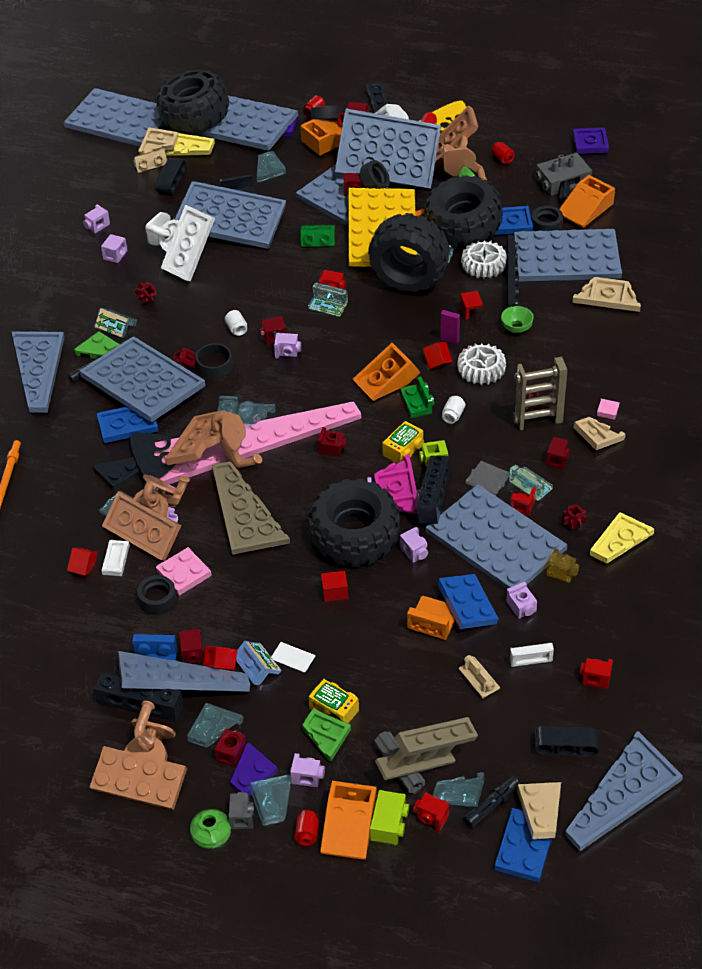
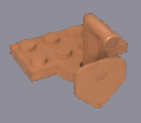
(453, 145)
(207, 431)
(145, 518)
(142, 768)

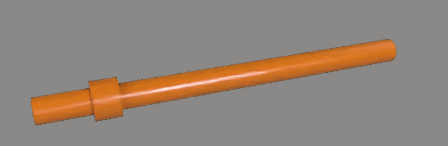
(12, 458)

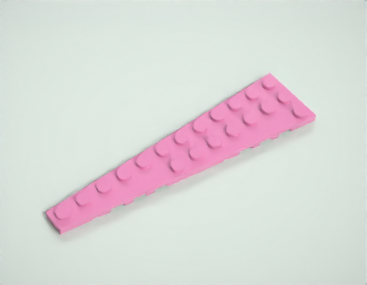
(265, 436)

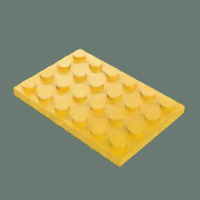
(367, 211)

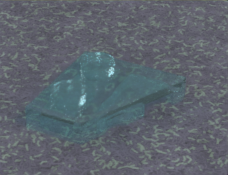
(269, 166)
(252, 413)
(211, 724)
(460, 791)
(271, 798)

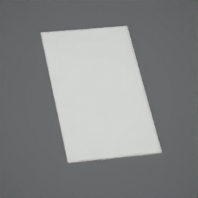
(293, 657)

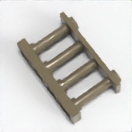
(557, 397)
(426, 748)

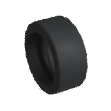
(325, 113)
(379, 171)
(547, 212)
(158, 606)

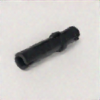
(509, 786)

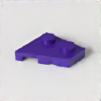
(251, 768)

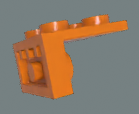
(431, 618)

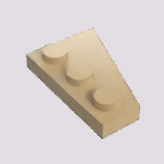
(540, 807)

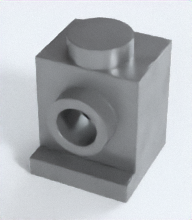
(240, 811)

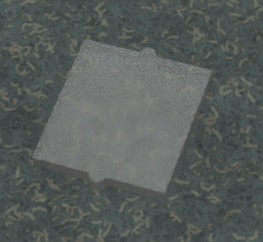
(488, 477)

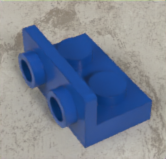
(156, 646)

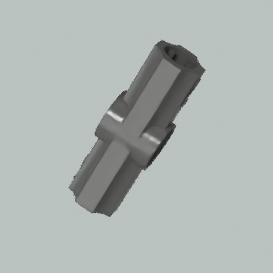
(388, 746)

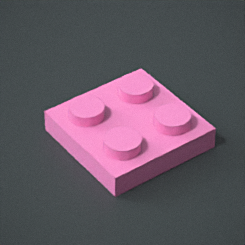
(184, 570)

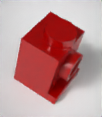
(333, 279)
(596, 672)
(432, 811)

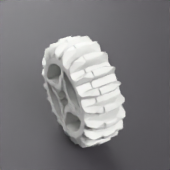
(484, 259)
(481, 364)

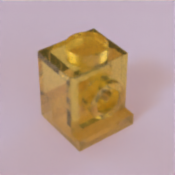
(562, 566)

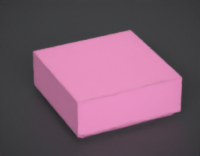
(608, 409)

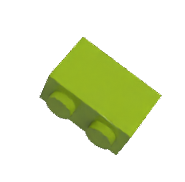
(388, 817)

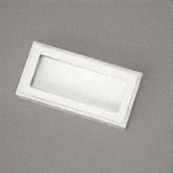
(115, 558)
(531, 654)

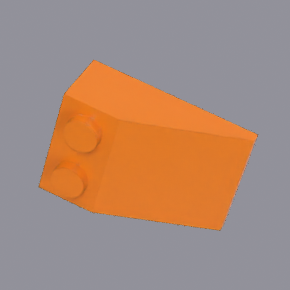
(386, 373)

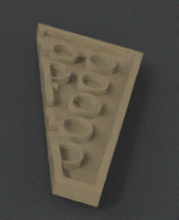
(245, 516)

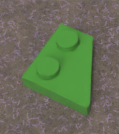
(96, 346)
(326, 732)

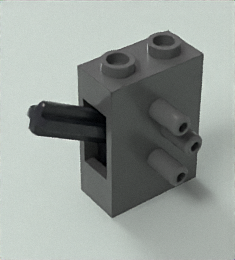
(562, 174)

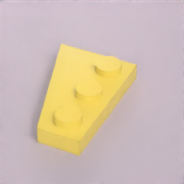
(620, 537)

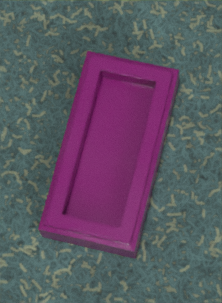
(450, 326)

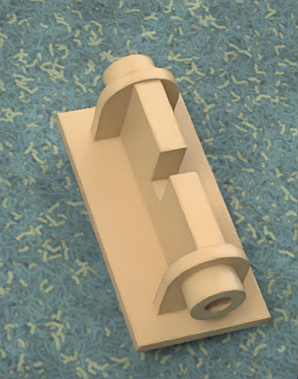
(150, 160)
(478, 677)

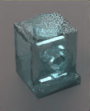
(229, 404)

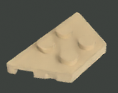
(609, 294)

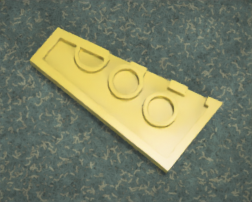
(191, 145)

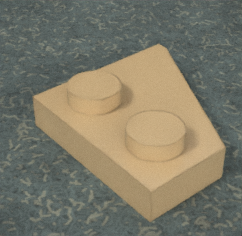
(157, 140)
(597, 433)

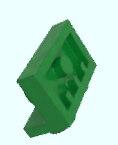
(317, 235)
(417, 399)

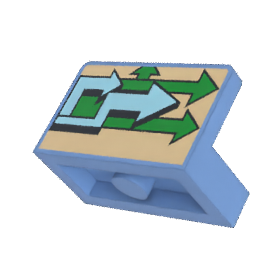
(256, 661)

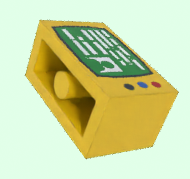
(403, 441)
(334, 701)

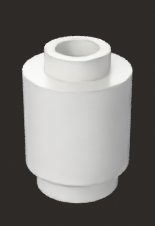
(236, 322)
(453, 409)

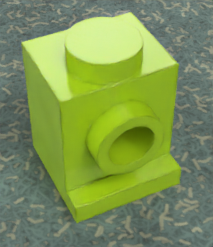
(432, 449)

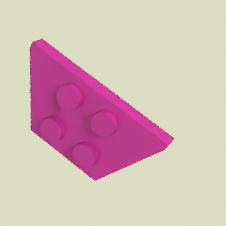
(400, 483)

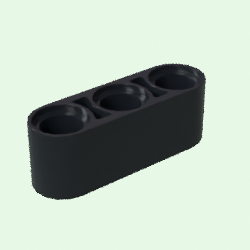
(170, 175)
(566, 741)

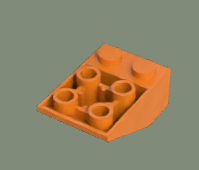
(321, 135)
(587, 201)
(348, 820)

